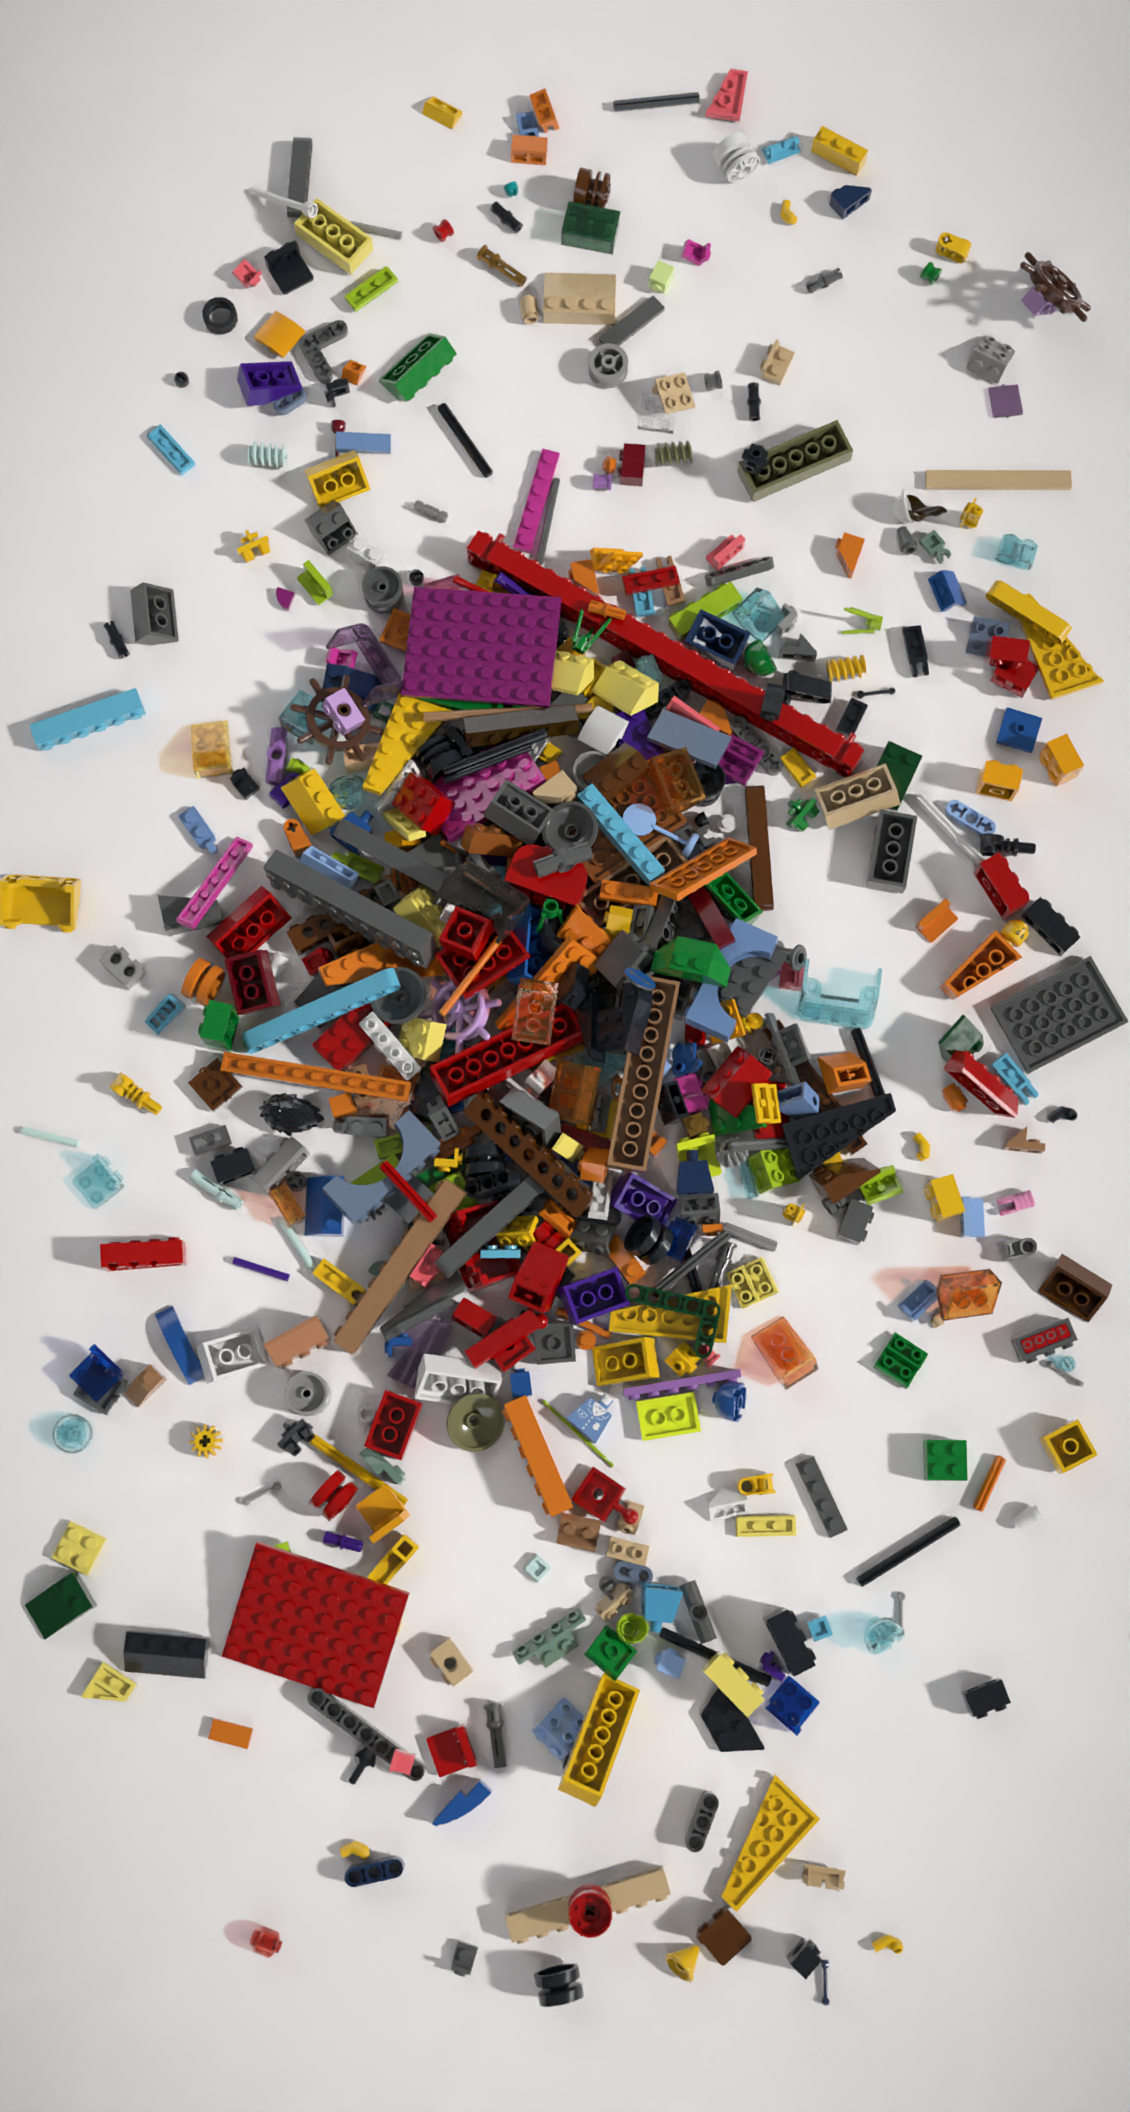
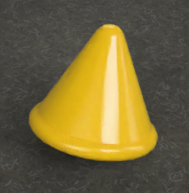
(683, 1962)

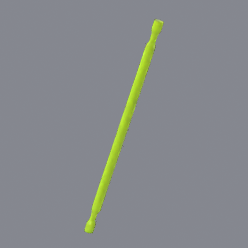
(577, 1433)

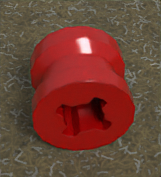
(443, 230)

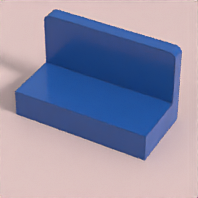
(946, 590)

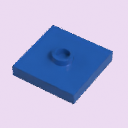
(1019, 730)

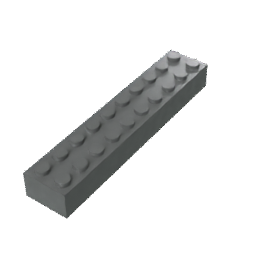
(351, 909)

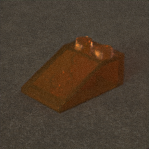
(535, 1011)
(785, 1353)

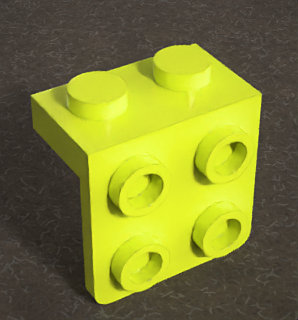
(706, 1151)

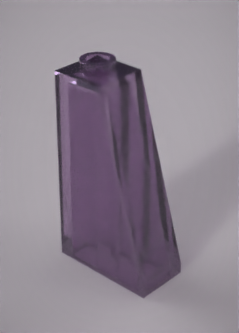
(431, 1342)

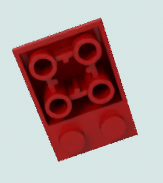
(539, 1278)

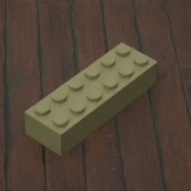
(798, 460)

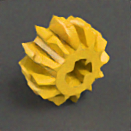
(201, 1436)

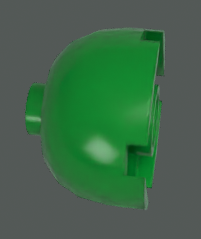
(758, 659)

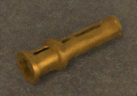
(493, 262)

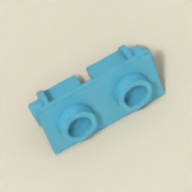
(782, 150)

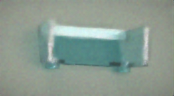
(837, 1010)

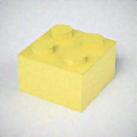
(423, 1038)

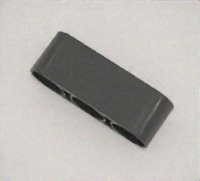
(694, 1829)

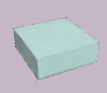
(537, 1568)

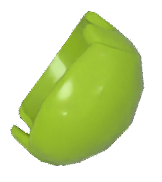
(631, 1628)

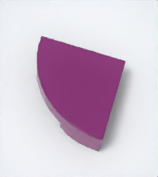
(284, 597)

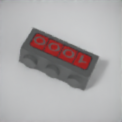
(1044, 1341)

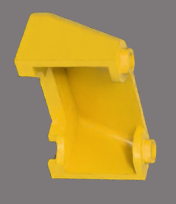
(39, 901)

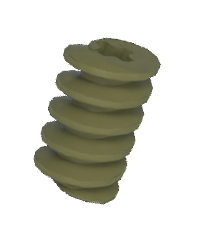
(673, 453)

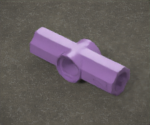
(277, 744)

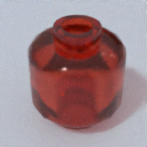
(265, 1941)

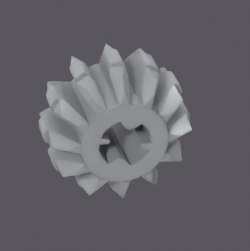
(730, 1158)

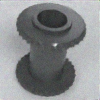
(796, 956)

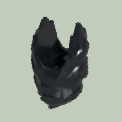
(290, 1114)

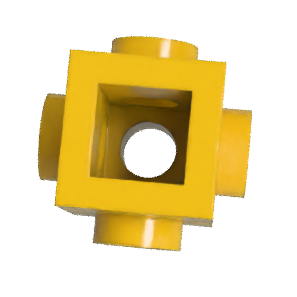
(682, 1360)

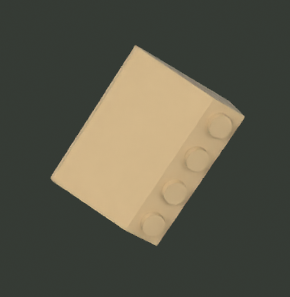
(579, 298)

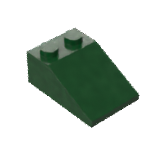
(902, 766)
(60, 1604)

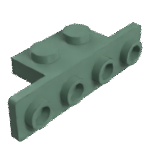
(552, 1642)

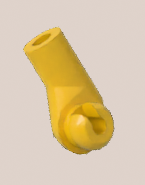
(786, 214)
(888, 1942)

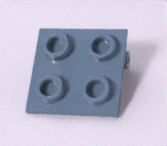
(981, 631)

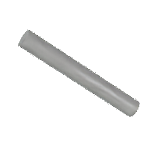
(378, 230)

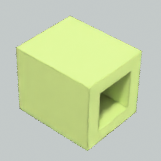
(661, 277)

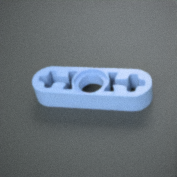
(971, 826)

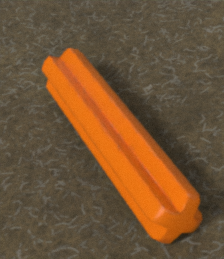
(989, 1483)

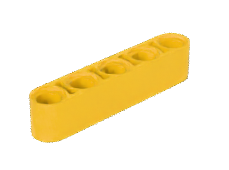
(1028, 612)

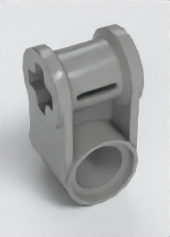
(1013, 1249)

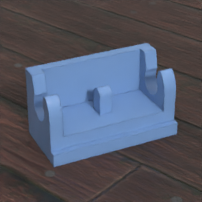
(919, 1300)

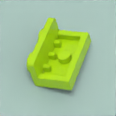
(881, 1186)

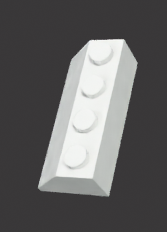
(450, 1378)

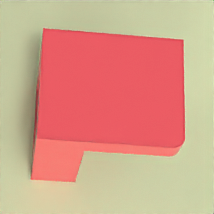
(402, 1761)

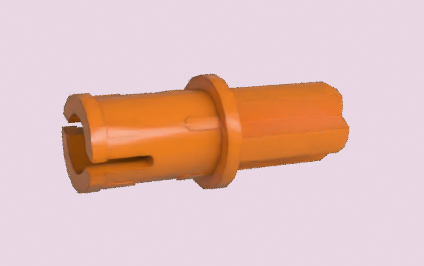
(606, 610)

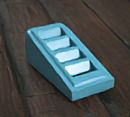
(169, 1017)

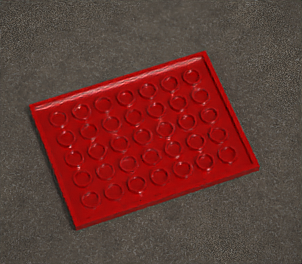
(315, 1624)

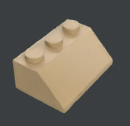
(556, 790)

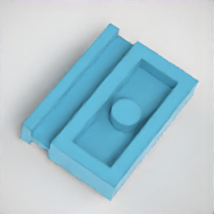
(508, 1251)

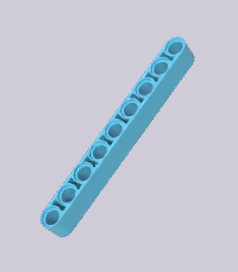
(321, 1010)

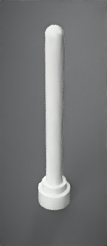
(308, 209)

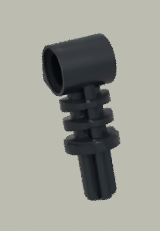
(992, 843)

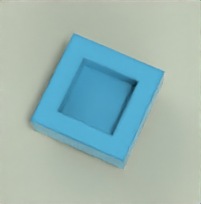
(819, 1628)

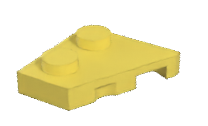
(109, 1685)

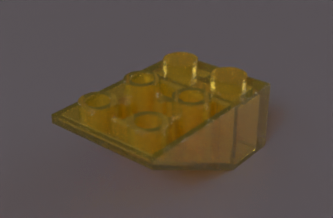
(211, 749)

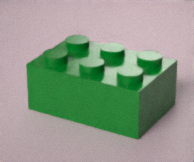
(219, 1026)

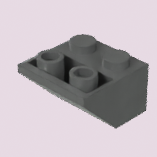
(331, 527)

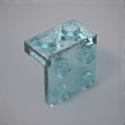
(99, 1181)

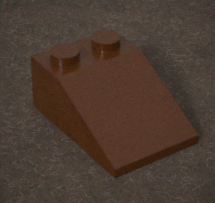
(841, 1178)

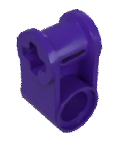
(278, 795)

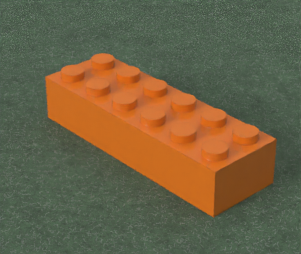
(538, 1456)

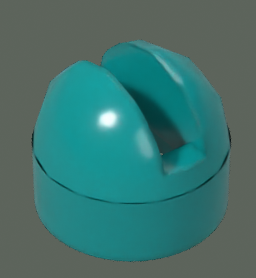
(511, 189)

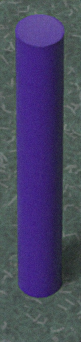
(261, 1269)

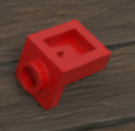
(317, 959)

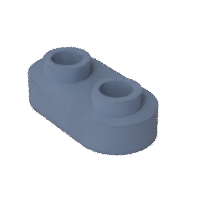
(289, 403)
(632, 1574)

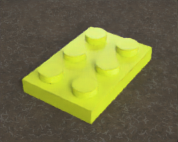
(668, 1416)

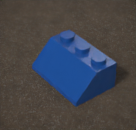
(321, 1214)

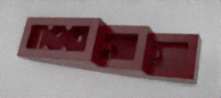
(711, 918)

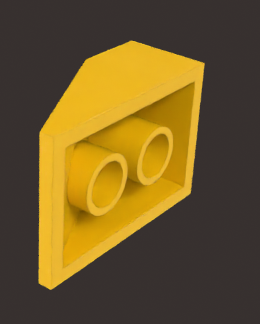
(625, 1361)

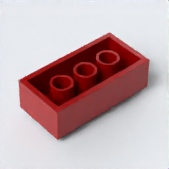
(346, 1039)

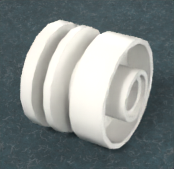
(736, 157)

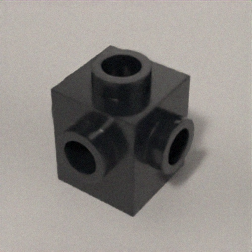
(755, 459)

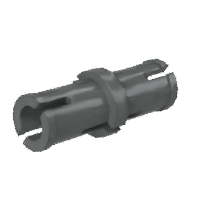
(824, 280)

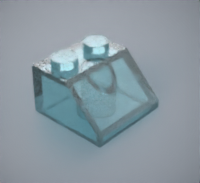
(759, 614)

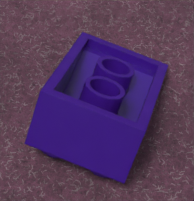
(267, 381)
(637, 1197)

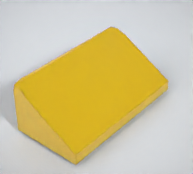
(441, 112)

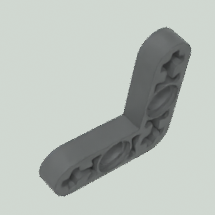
(315, 349)

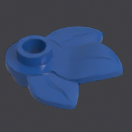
(685, 1058)

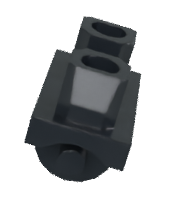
(294, 1434)

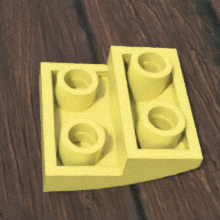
(752, 1282)

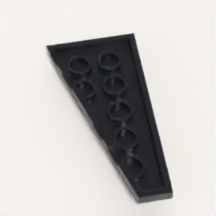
(827, 1133)

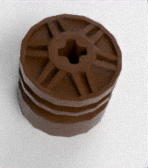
(592, 189)

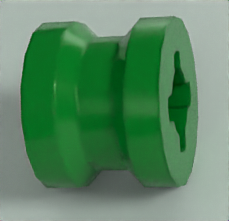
(931, 273)

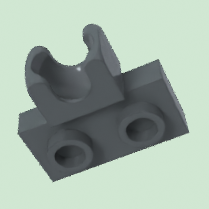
(702, 842)

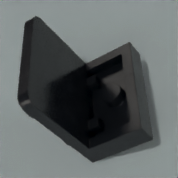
(288, 267)

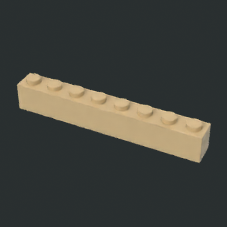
(554, 1915)

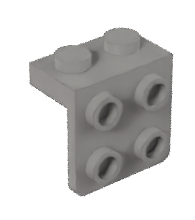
(990, 358)

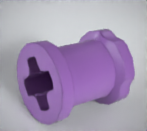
(602, 481)

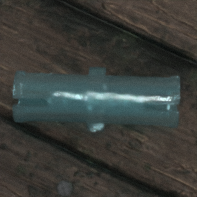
(747, 1180)

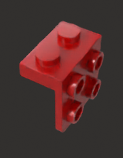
(1015, 680)

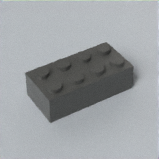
(891, 851)

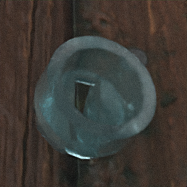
(1064, 1365)

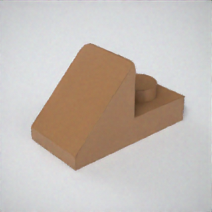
(1020, 1144)

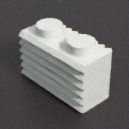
(367, 553)

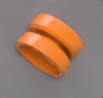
(203, 981)

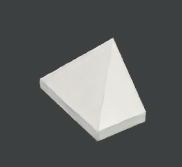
(727, 1505)

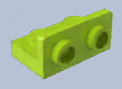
(315, 583)

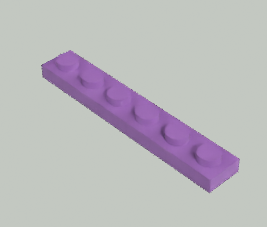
(673, 1386)

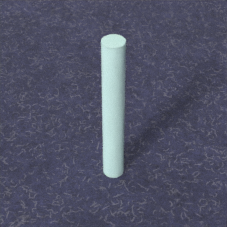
(50, 1136)
(297, 1244)

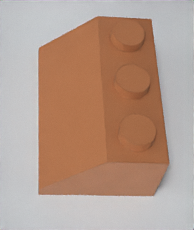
(297, 1342)

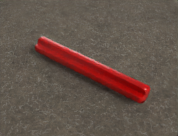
(408, 1191)

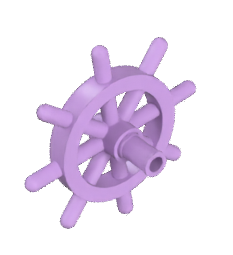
(474, 1013)

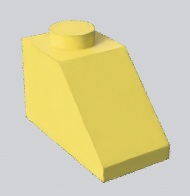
(569, 1148)

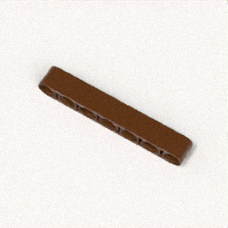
(758, 837)

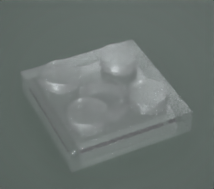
(653, 416)

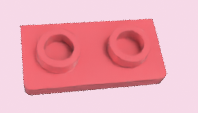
(726, 551)

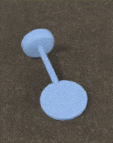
(643, 820)

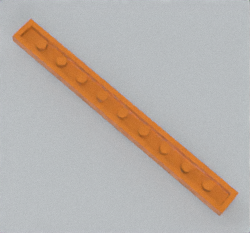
(316, 1076)

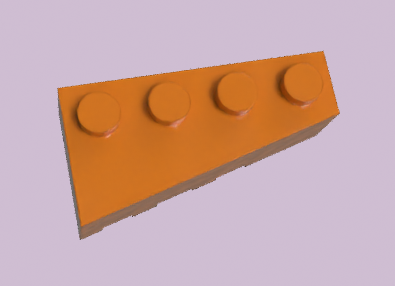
(983, 962)

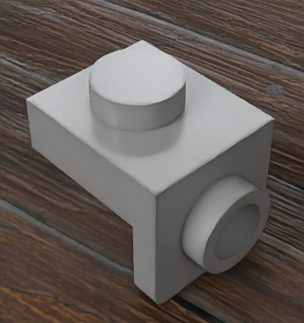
(788, 622)

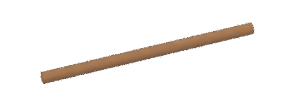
(459, 715)

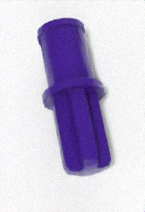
(343, 1541)

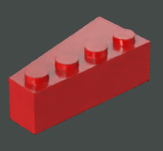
(142, 1255)

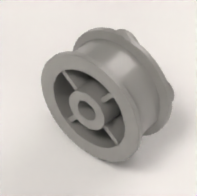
(608, 365)

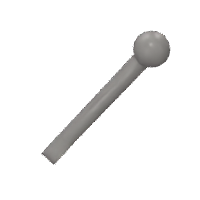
(1051, 1364)
(246, 1501)
(901, 1596)

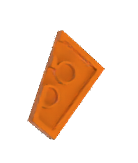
(584, 931)

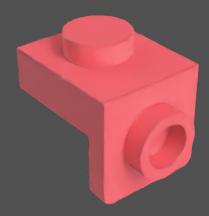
(247, 274)

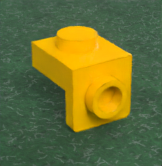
(445, 1165)

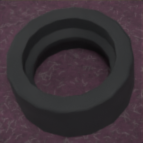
(220, 328)

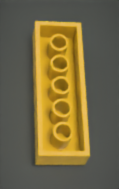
(598, 1740)

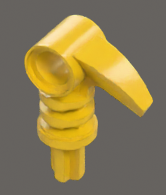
(124, 1086)

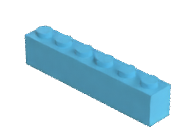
(87, 719)
(621, 835)

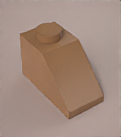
(145, 1385)

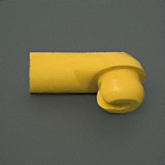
(924, 1147)
(355, 1848)

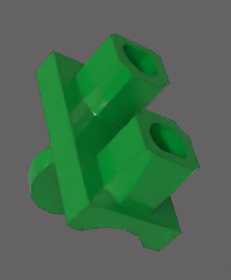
(807, 807)

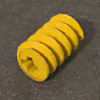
(846, 667)

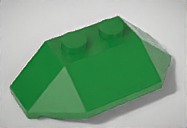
(692, 961)

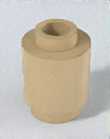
(529, 309)

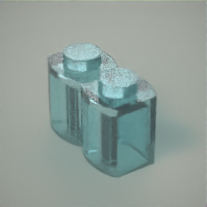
(1016, 551)

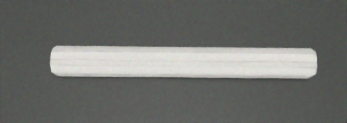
(950, 829)

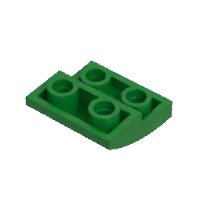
(900, 1360)

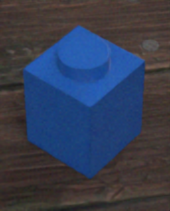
(520, 1383)

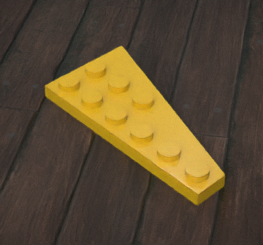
(1060, 665)
(400, 741)
(667, 1323)
(774, 1833)

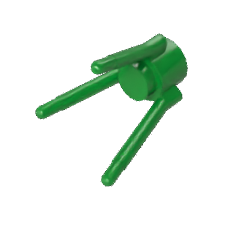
(582, 643)
(550, 910)

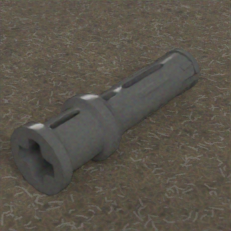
(723, 1260)
(494, 1724)

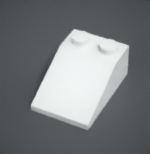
(231, 1355)

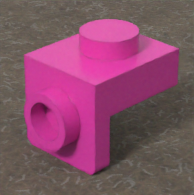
(695, 252)
(341, 657)

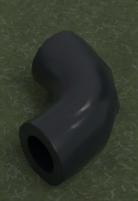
(548, 935)

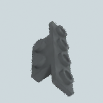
(789, 1045)

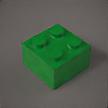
(945, 1460)

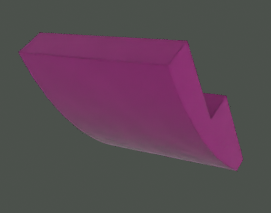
(740, 760)

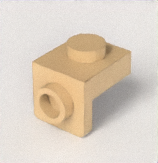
(627, 1528)

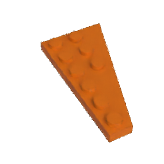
(369, 962)
(553, 971)

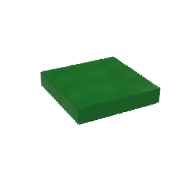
(610, 1653)

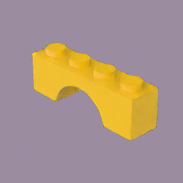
(394, 1559)

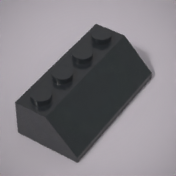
(166, 1654)

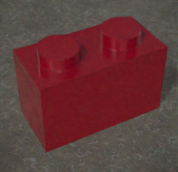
(632, 464)

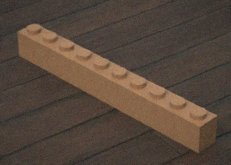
(398, 1268)

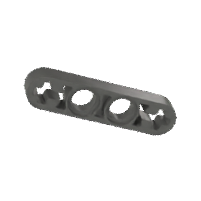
(739, 571)
(759, 743)

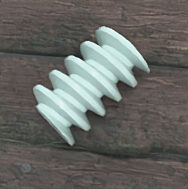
(267, 455)

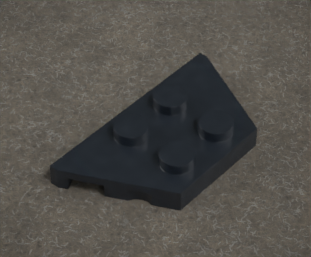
(729, 1725)

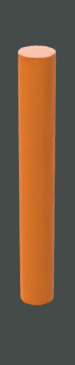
(587, 1325)

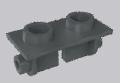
(600, 1113)

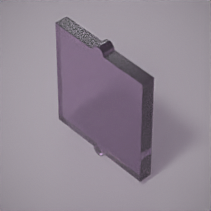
(1005, 401)

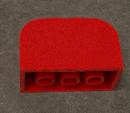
(564, 888)

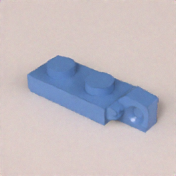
(198, 829)

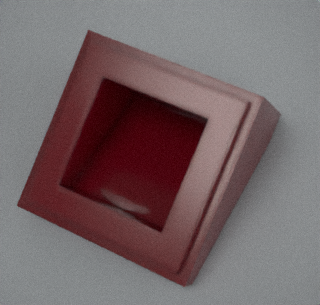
(625, 657)

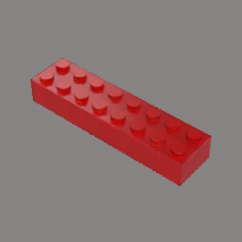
(501, 1058)

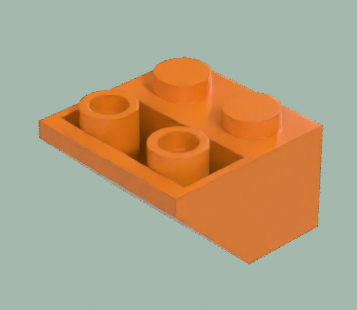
(843, 1072)

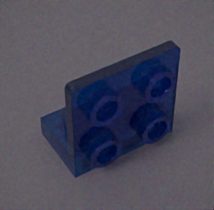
(96, 1374)
(791, 1704)

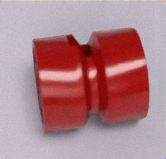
(545, 1235)

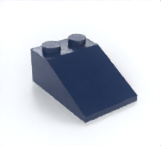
(717, 639)
(360, 681)

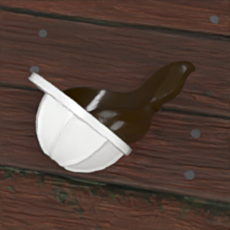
(910, 508)

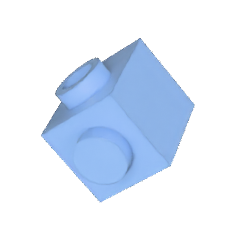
(670, 1662)

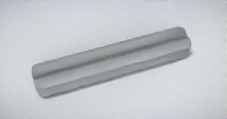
(750, 1237)

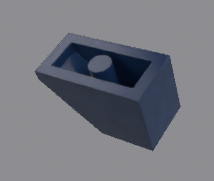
(848, 199)

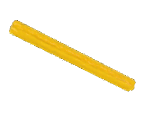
(352, 1466)

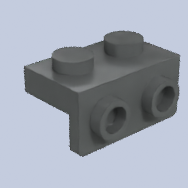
(593, 1237)

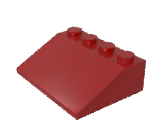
(505, 958)

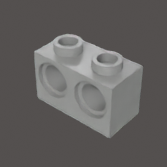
(119, 969)

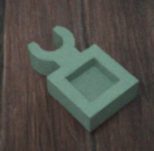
(934, 544)

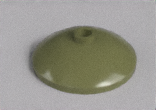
(485, 1427)

